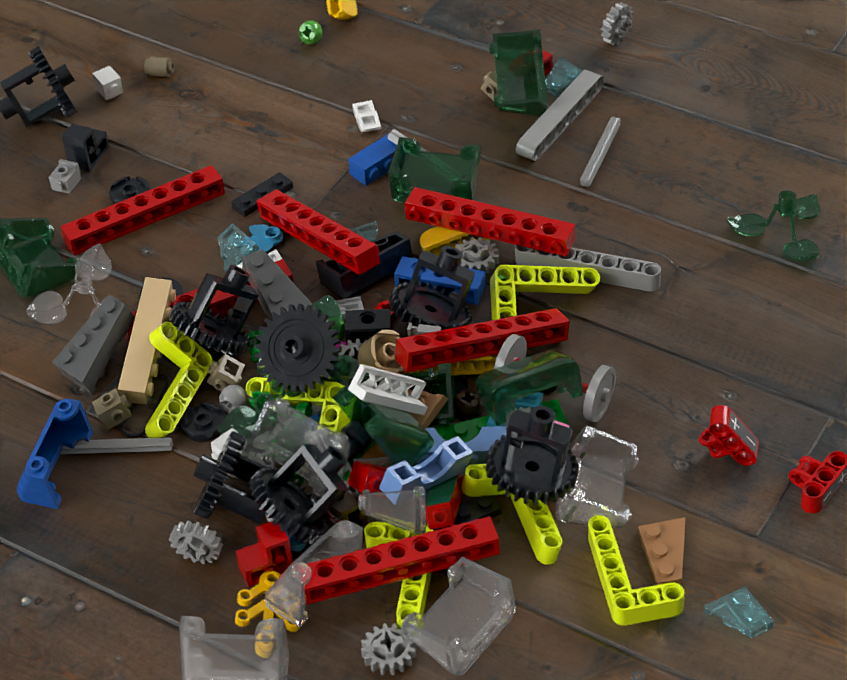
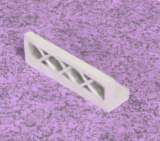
(384, 393)

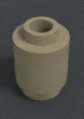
(159, 66)

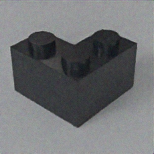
(85, 145)

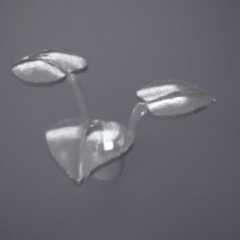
(92, 265)

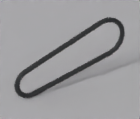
(134, 404)

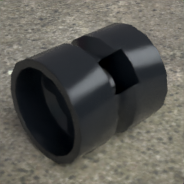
(357, 437)

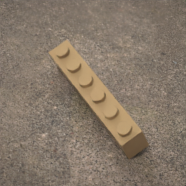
(141, 355)

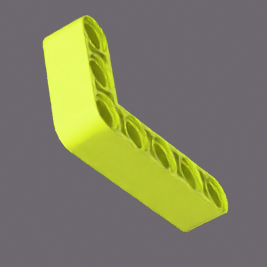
(536, 284)
(194, 366)
(325, 400)
(535, 519)
(413, 589)
(625, 604)

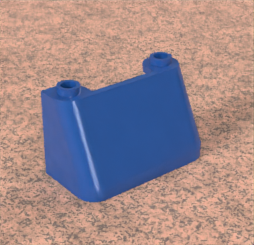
(64, 428)

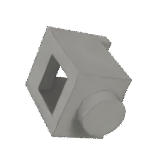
(65, 176)

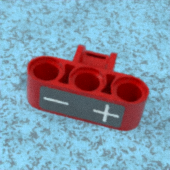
(729, 436)
(819, 479)

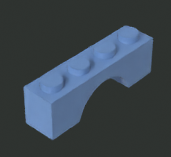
(479, 445)
(446, 462)

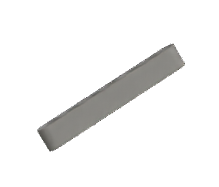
(559, 115)
(612, 268)

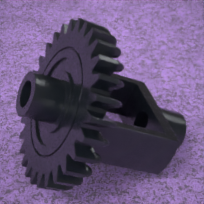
(57, 79)
(429, 306)
(209, 330)
(313, 346)
(533, 458)
(221, 494)
(288, 504)

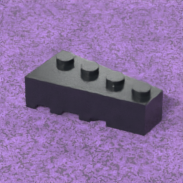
(347, 282)

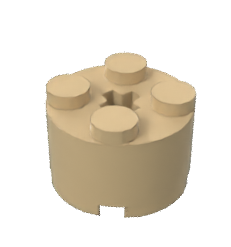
(380, 352)

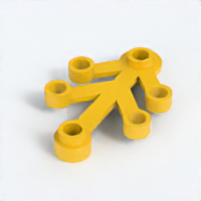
(256, 610)

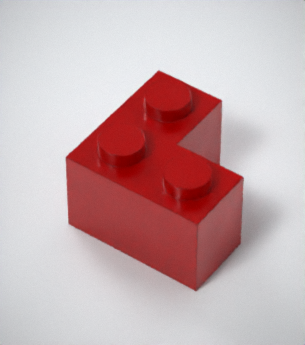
(267, 555)

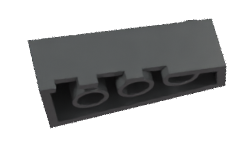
(271, 284)
(94, 344)

